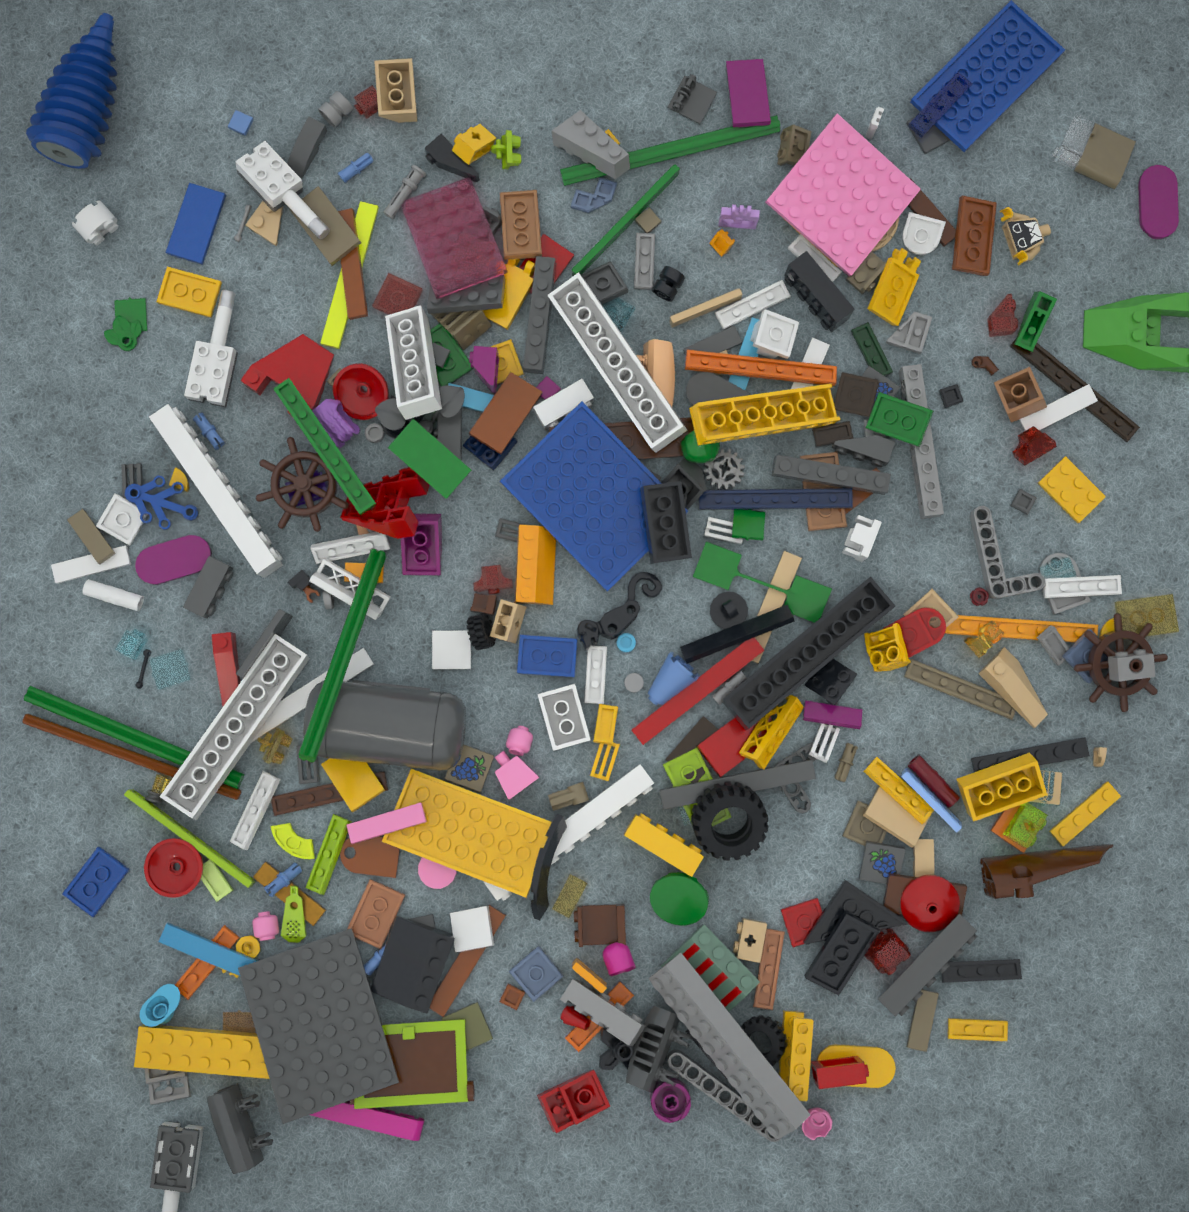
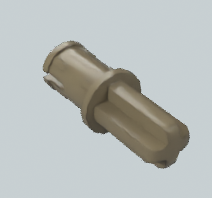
(845, 762)

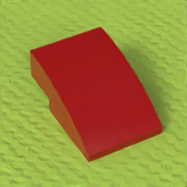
(573, 1101)

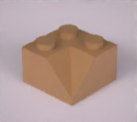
(1020, 394)

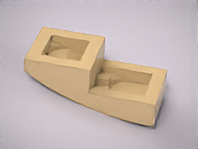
(923, 857)

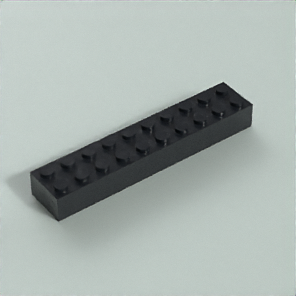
(808, 653)

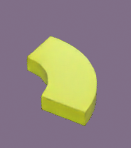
(292, 843)

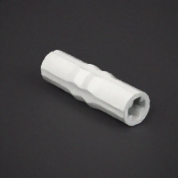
(113, 595)

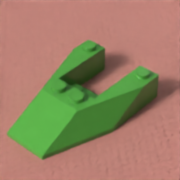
(1131, 331)

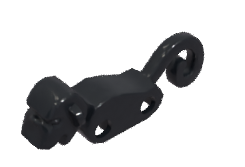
(618, 617)

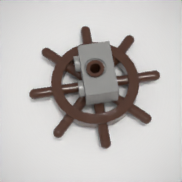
(1122, 665)

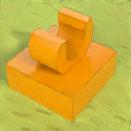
(722, 242)

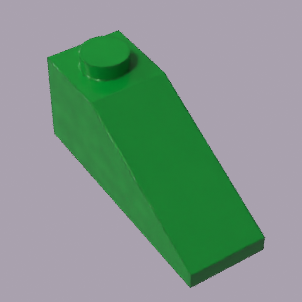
(1034, 320)

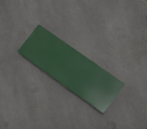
(871, 349)

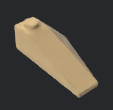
(1012, 684)

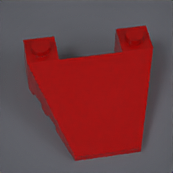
(301, 361)
(391, 513)

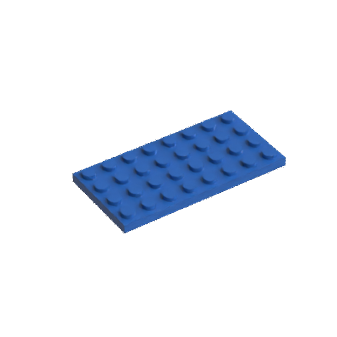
(1001, 67)

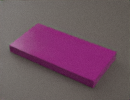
(748, 93)

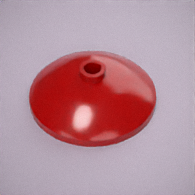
(349, 390)
(160, 868)
(928, 892)

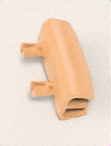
(659, 363)

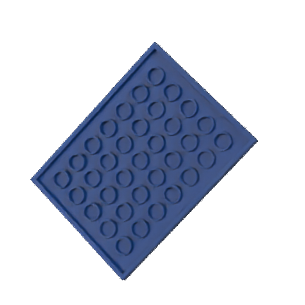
(586, 494)

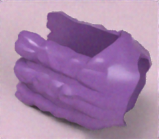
(336, 421)

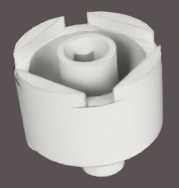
(95, 222)

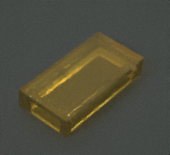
(569, 896)

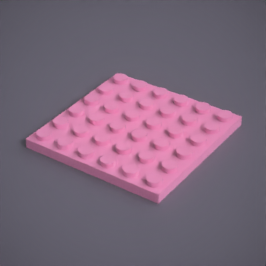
(843, 195)

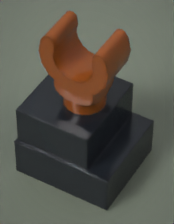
(302, 581)

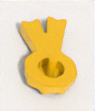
(248, 946)

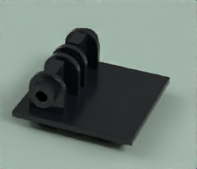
(831, 681)

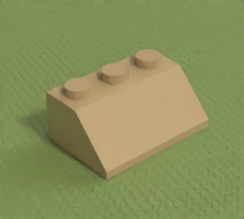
(396, 90)

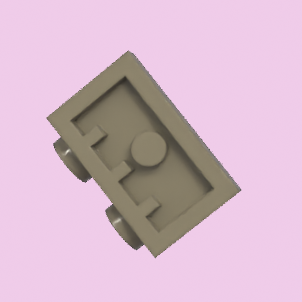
(793, 144)
(867, 273)

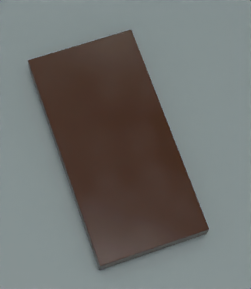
(896, 885)

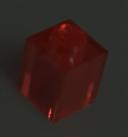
(366, 102)

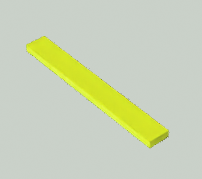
(338, 313)

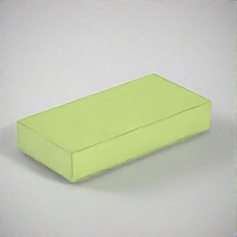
(215, 881)

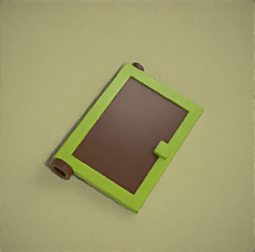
(428, 1063)

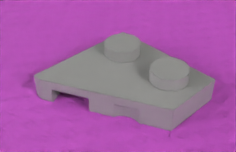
(911, 333)

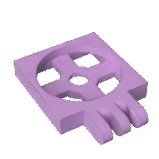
(735, 217)

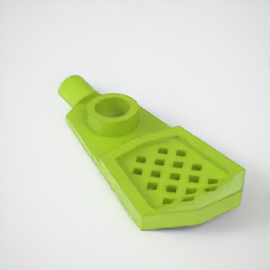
(294, 915)

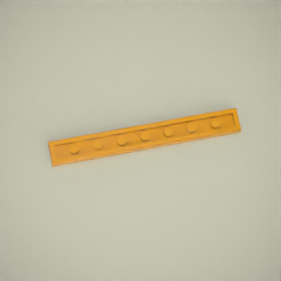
(1019, 628)

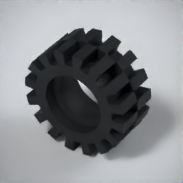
(480, 630)

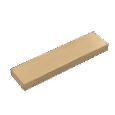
(705, 307)

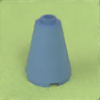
(671, 679)

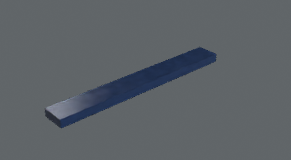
(776, 499)

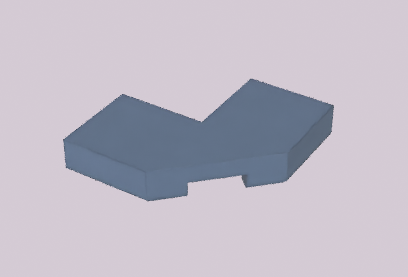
(589, 202)

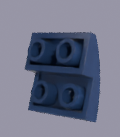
(486, 454)

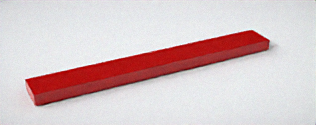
(698, 690)

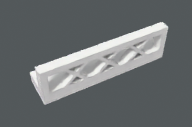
(343, 592)

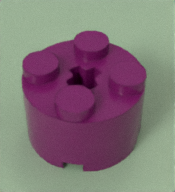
(674, 1110)

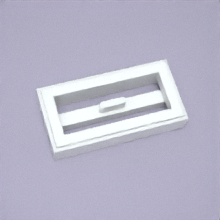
(874, 123)
(720, 529)
(830, 729)

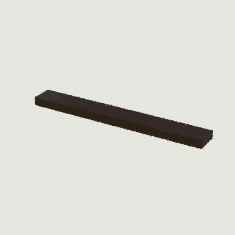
(1070, 382)

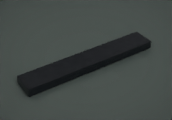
(737, 634)

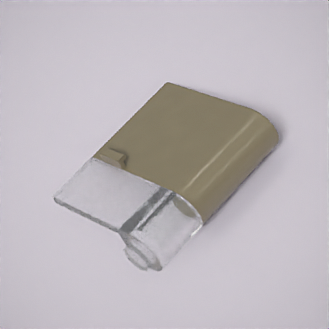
(1094, 151)

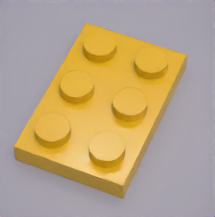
(1071, 489)

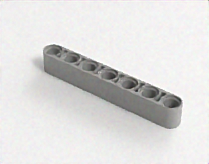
(714, 1091)

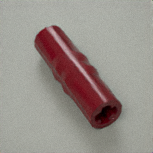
(933, 781)

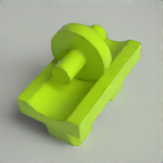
(504, 147)

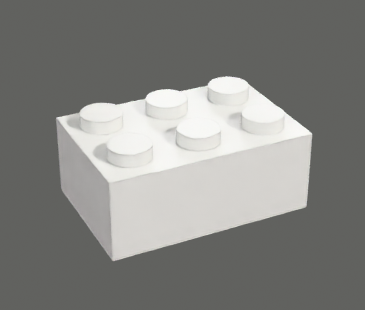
(564, 717)

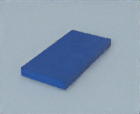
(195, 223)

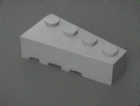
(590, 143)
(603, 1011)

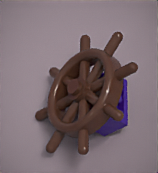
(301, 488)

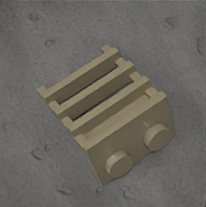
(465, 327)

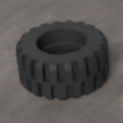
(733, 844)

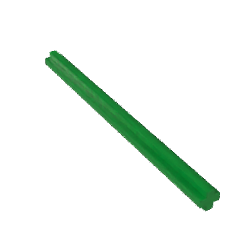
(675, 149)
(342, 656)
(116, 730)

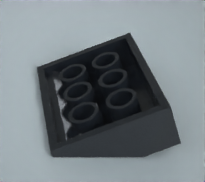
(412, 964)

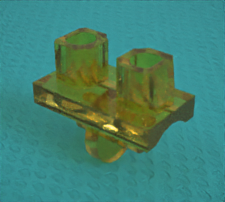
(271, 754)

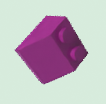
(486, 364)

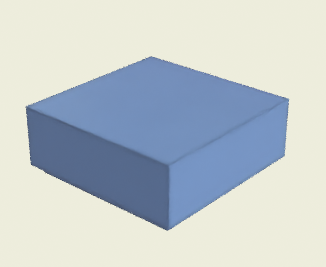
(240, 122)

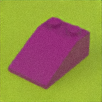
(423, 551)

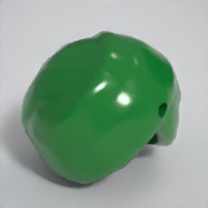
(696, 453)

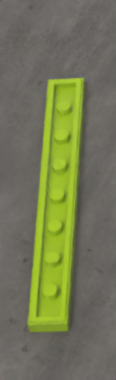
(188, 836)

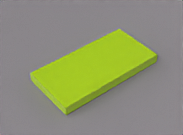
(685, 764)

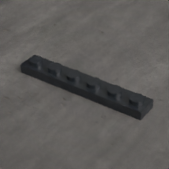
(1043, 754)

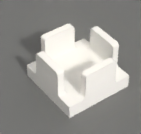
(774, 335)
(861, 538)

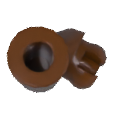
(984, 362)

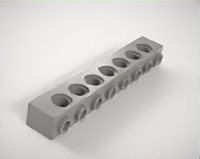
(924, 456)

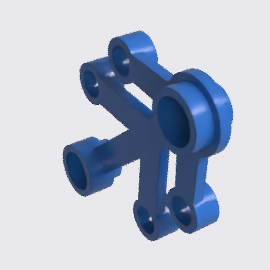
(158, 501)

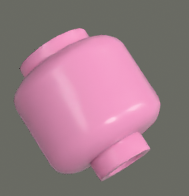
(519, 741)
(265, 926)

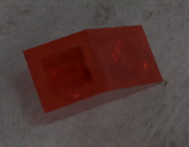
(1002, 319)

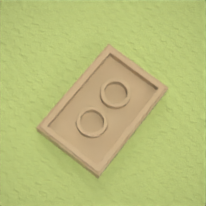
(893, 818)

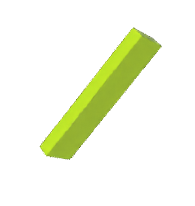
(328, 854)

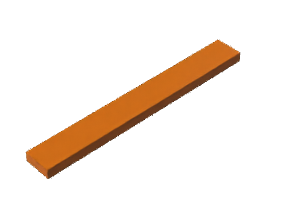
(760, 367)

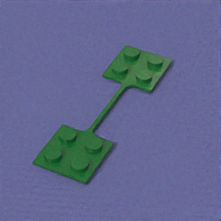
(720, 566)

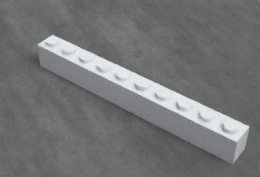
(594, 815)

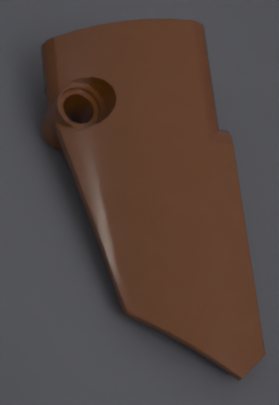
(1024, 870)

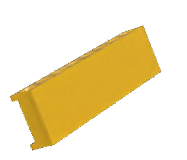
(763, 414)

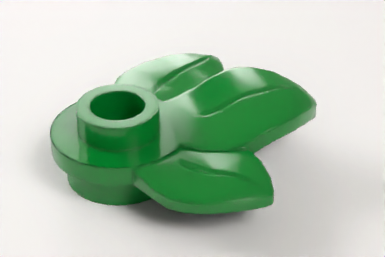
(123, 330)

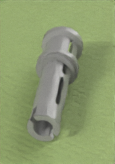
(408, 185)

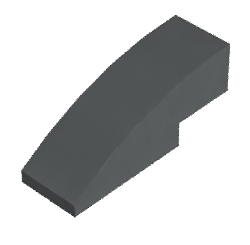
(306, 146)

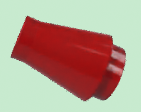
(574, 1018)

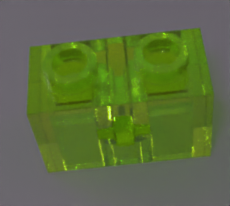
(1017, 831)

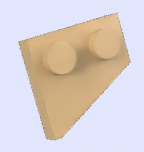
(266, 223)

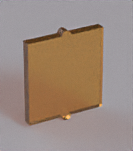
(238, 1022)

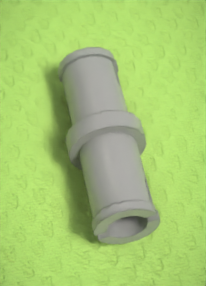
(729, 686)

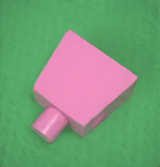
(514, 774)

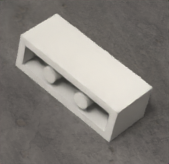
(559, 405)

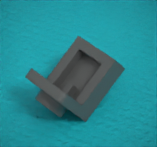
(493, 218)

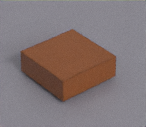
(512, 996)

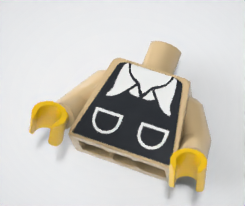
(1023, 235)

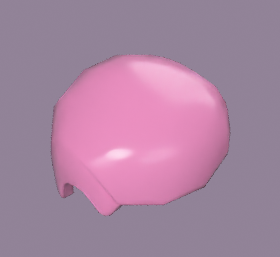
(821, 1128)

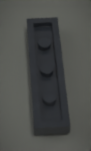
(982, 971)

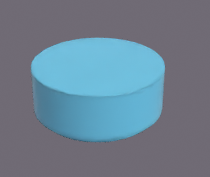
(626, 642)

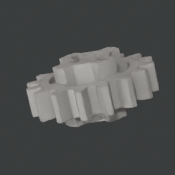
(716, 467)

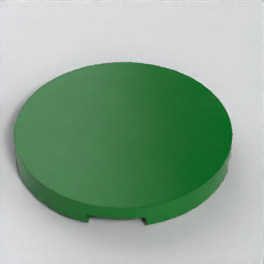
(679, 899)

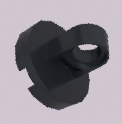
(728, 610)

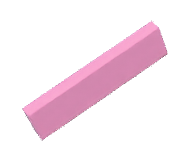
(386, 823)

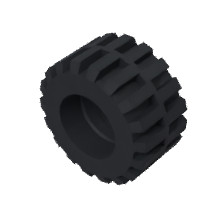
(773, 1031)

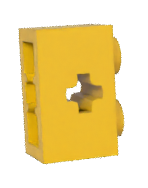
(473, 143)

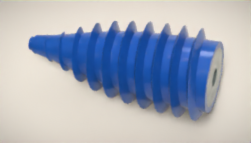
(75, 101)

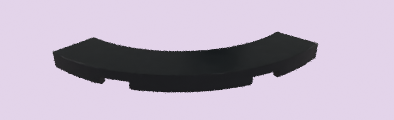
(542, 867)

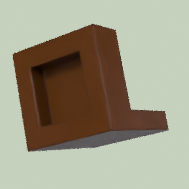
(484, 604)

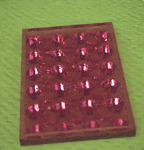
(453, 237)

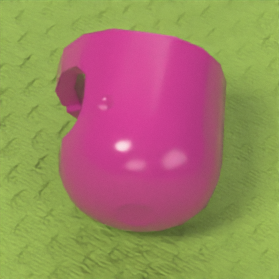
(618, 959)

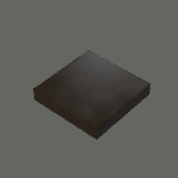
(856, 394)

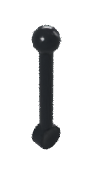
(147, 653)

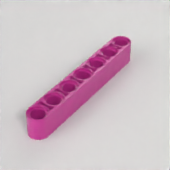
(377, 1120)

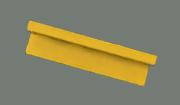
(775, 733)

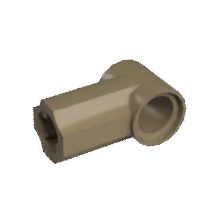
(572, 795)

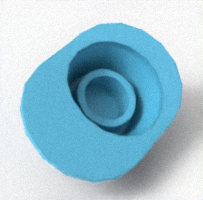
(160, 1006)

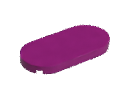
(1158, 201)
(172, 559)

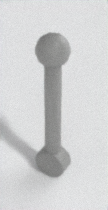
(237, 237)

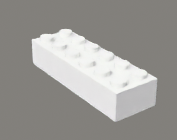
(413, 362)

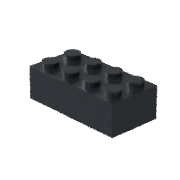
(818, 291)
(665, 522)

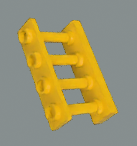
(796, 1060)

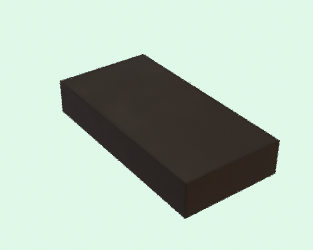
(830, 433)

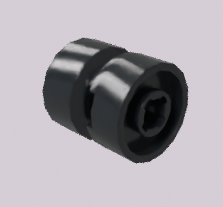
(668, 283)

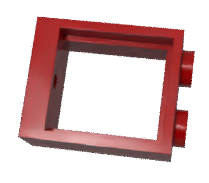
(839, 1072)

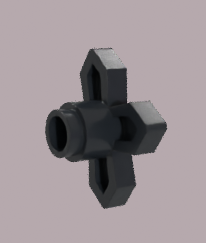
(612, 1056)

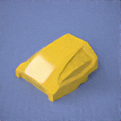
(887, 649)

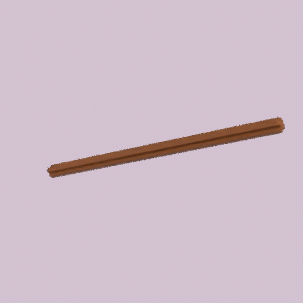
(115, 750)

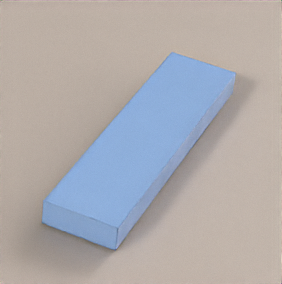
(931, 799)

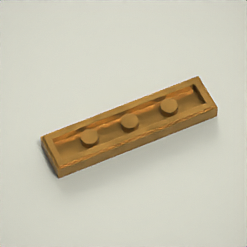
(312, 909)

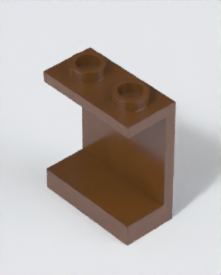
(600, 924)

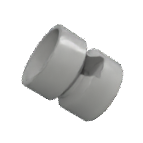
(335, 109)

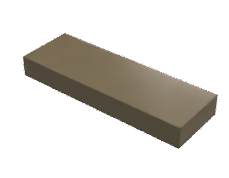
(91, 536)
(922, 1021)

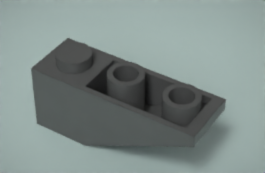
(871, 448)

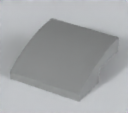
(155, 1076)

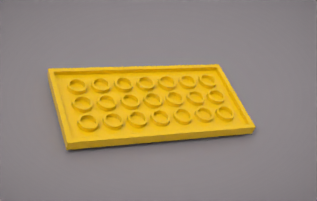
(471, 833)

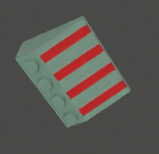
(717, 967)

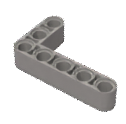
(995, 561)

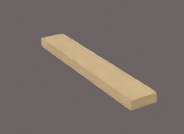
(774, 599)

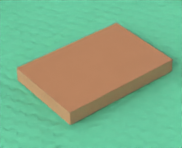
(376, 913)

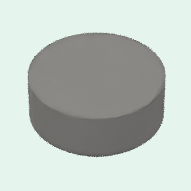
(374, 433)
(328, 600)
(633, 682)

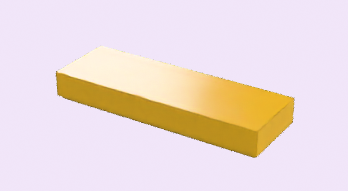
(977, 1029)

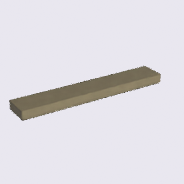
(959, 688)

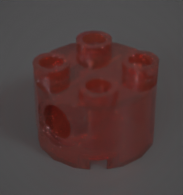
(887, 952)

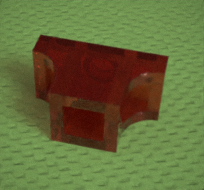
(1033, 445)
(492, 580)

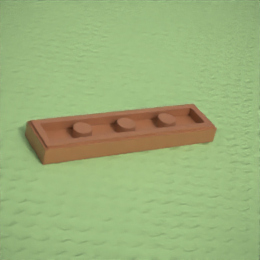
(769, 969)

